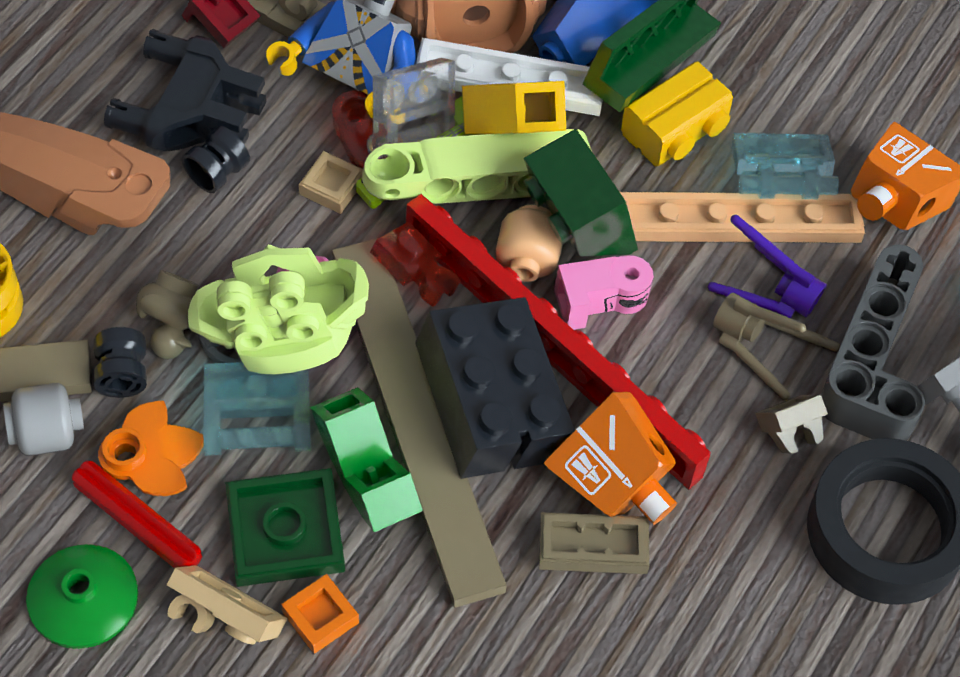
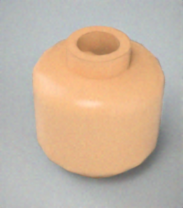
(528, 243)

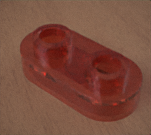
(353, 134)

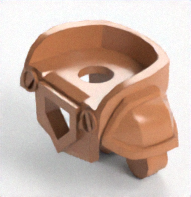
(476, 23)

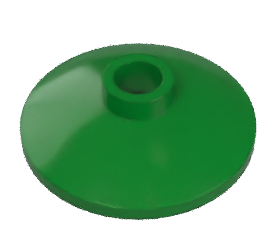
(87, 617)

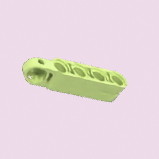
(455, 167)

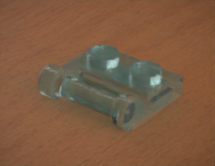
(239, 393)

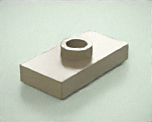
(594, 543)

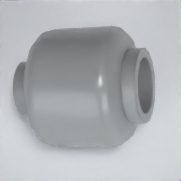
(42, 419)

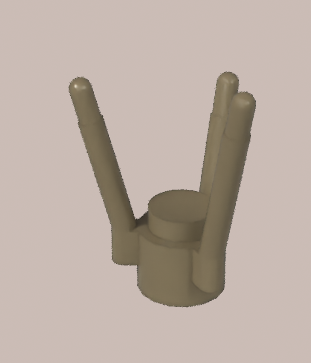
(745, 320)

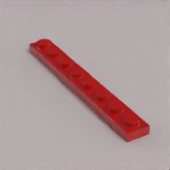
(566, 348)

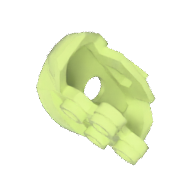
(283, 318)

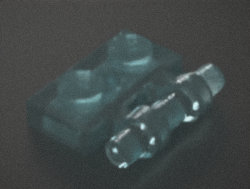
(784, 164)

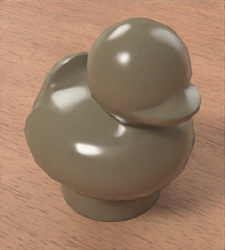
(169, 303)

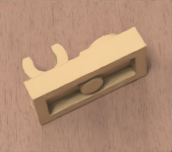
(212, 597)

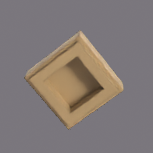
(330, 182)

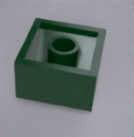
(580, 197)

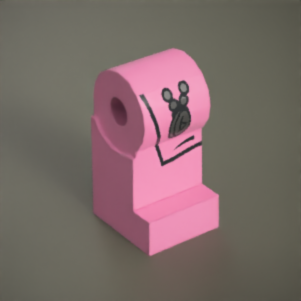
(602, 287)

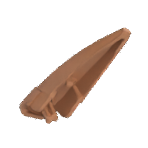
(78, 175)

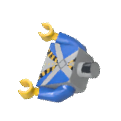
(350, 43)

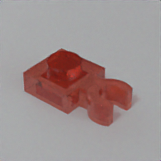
(415, 259)

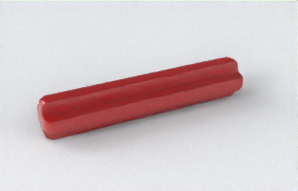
(136, 516)

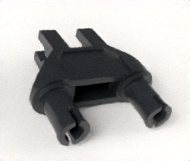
(196, 101)

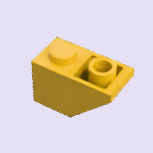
(514, 107)

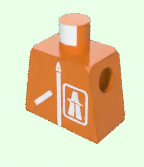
(905, 180)
(617, 460)

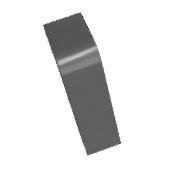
(874, 334)

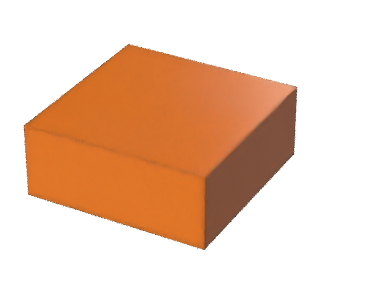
(320, 613)

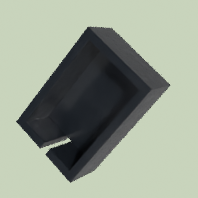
(493, 386)

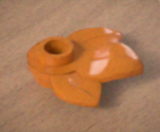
(158, 450)

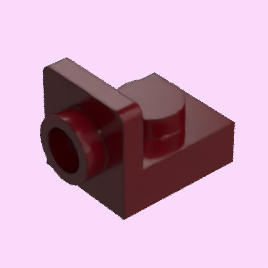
(222, 18)

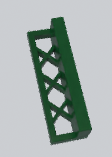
(648, 50)

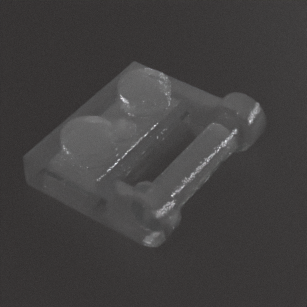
(409, 95)

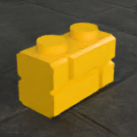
(677, 114)

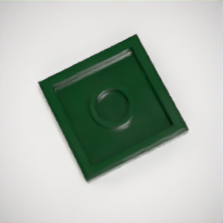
(284, 527)

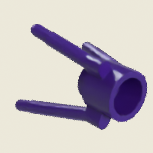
(797, 287)

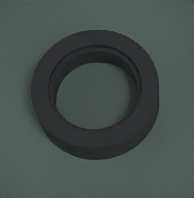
(853, 566)

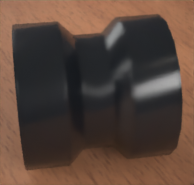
(215, 159)
(120, 365)

